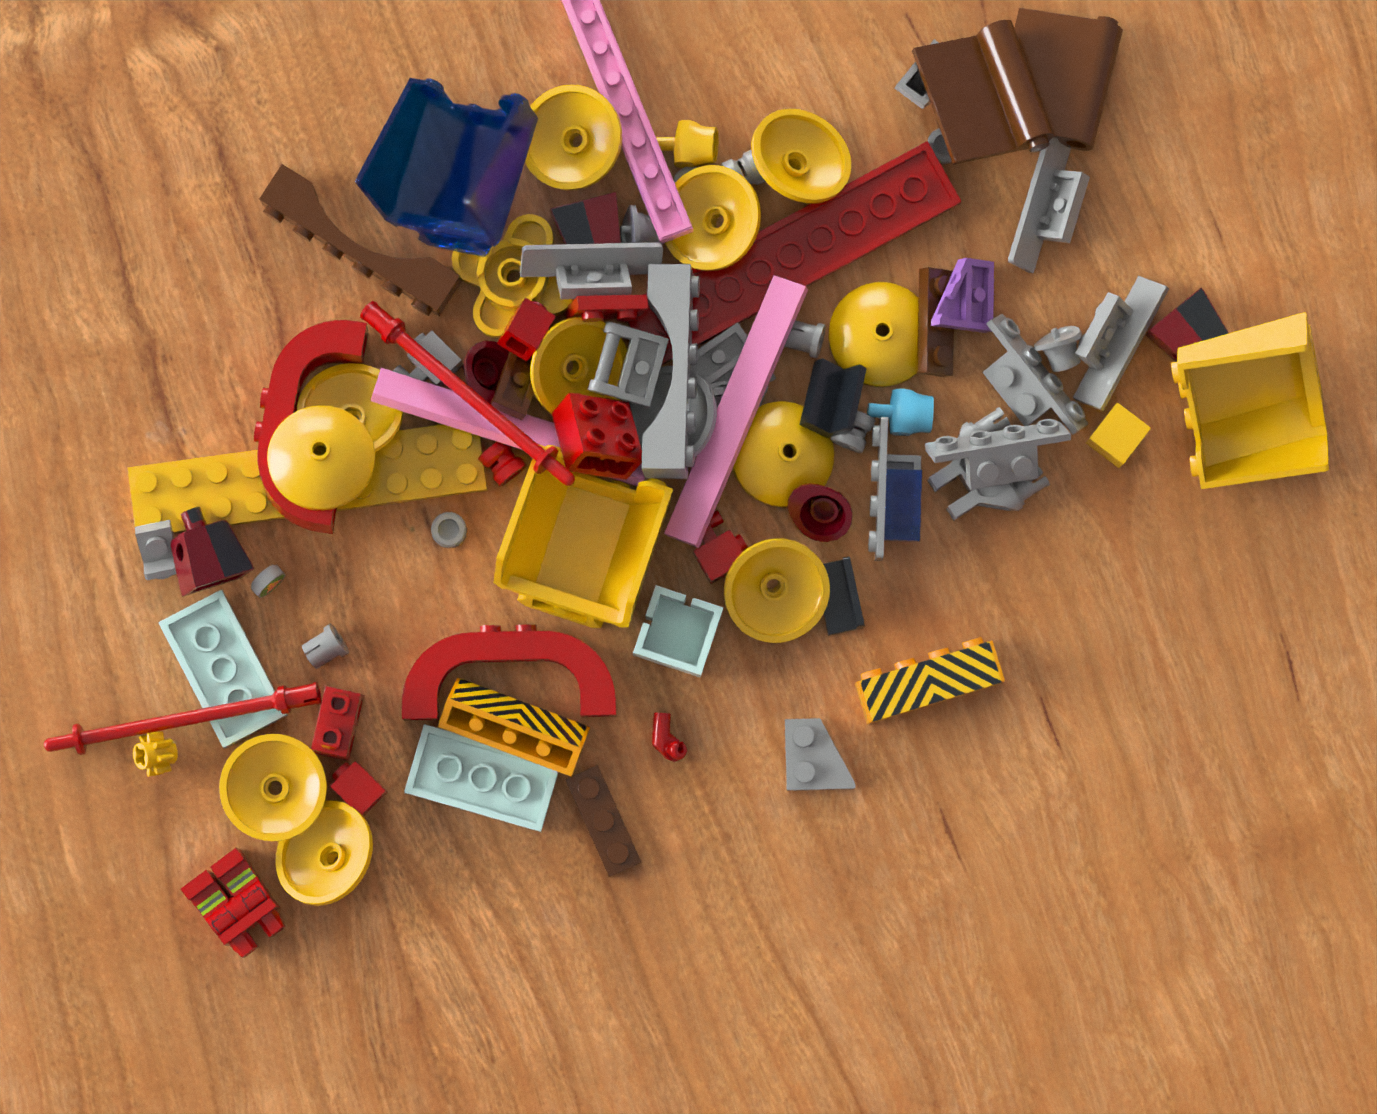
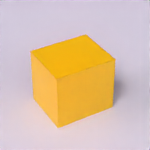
(1118, 435)

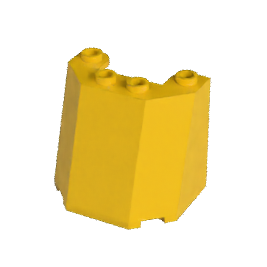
(1254, 404)
(581, 545)

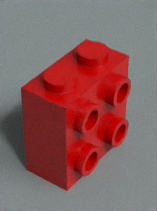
(597, 436)

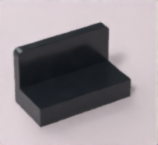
(832, 398)
(843, 608)

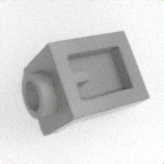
(155, 549)

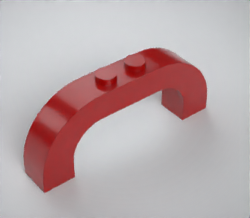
(316, 346)
(491, 645)

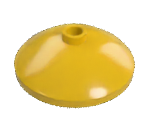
(563, 116)
(809, 146)
(707, 195)
(854, 335)
(577, 343)
(351, 389)
(765, 469)
(326, 479)
(788, 608)
(247, 783)
(307, 860)

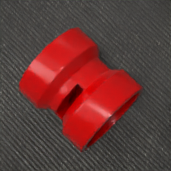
(502, 463)

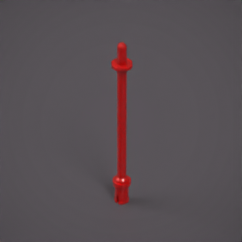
(394, 331)
(282, 700)

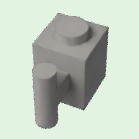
(440, 351)

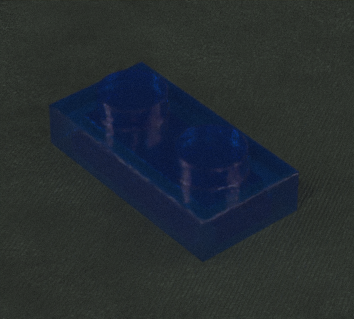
(903, 505)

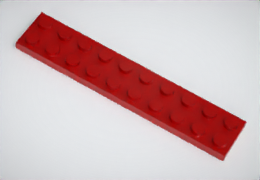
(819, 240)

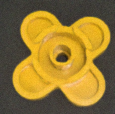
(490, 274)

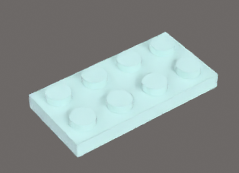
(220, 664)
(480, 779)

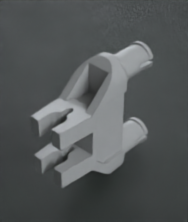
(1001, 497)

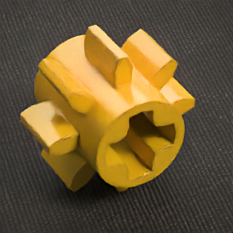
(155, 753)

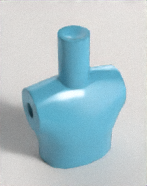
(906, 413)

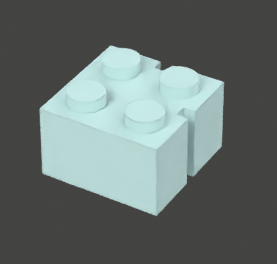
(678, 633)

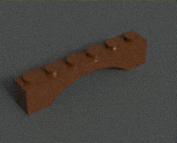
(421, 279)

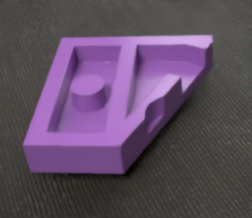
(967, 297)

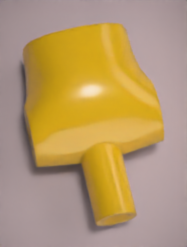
(692, 144)

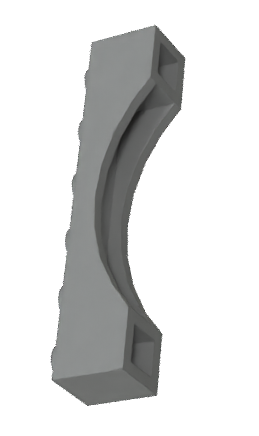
(666, 440)

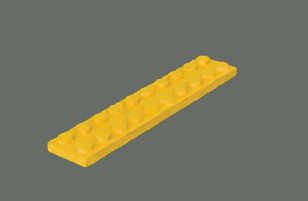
(229, 487)

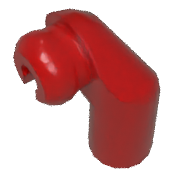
(664, 740)

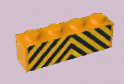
(930, 681)
(514, 726)

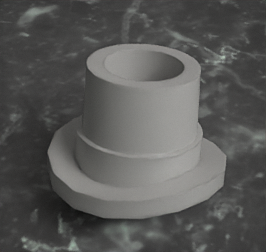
(637, 227)
(1060, 347)

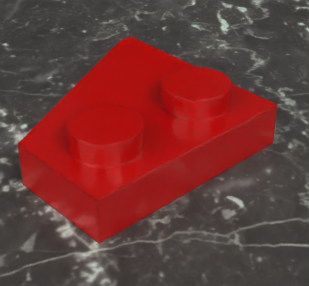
(604, 307)

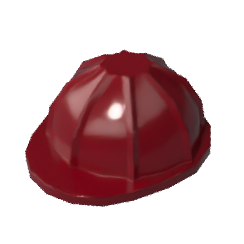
(484, 367)
(820, 512)

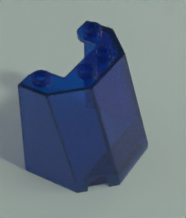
(448, 166)

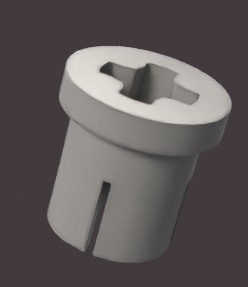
(806, 338)
(325, 647)

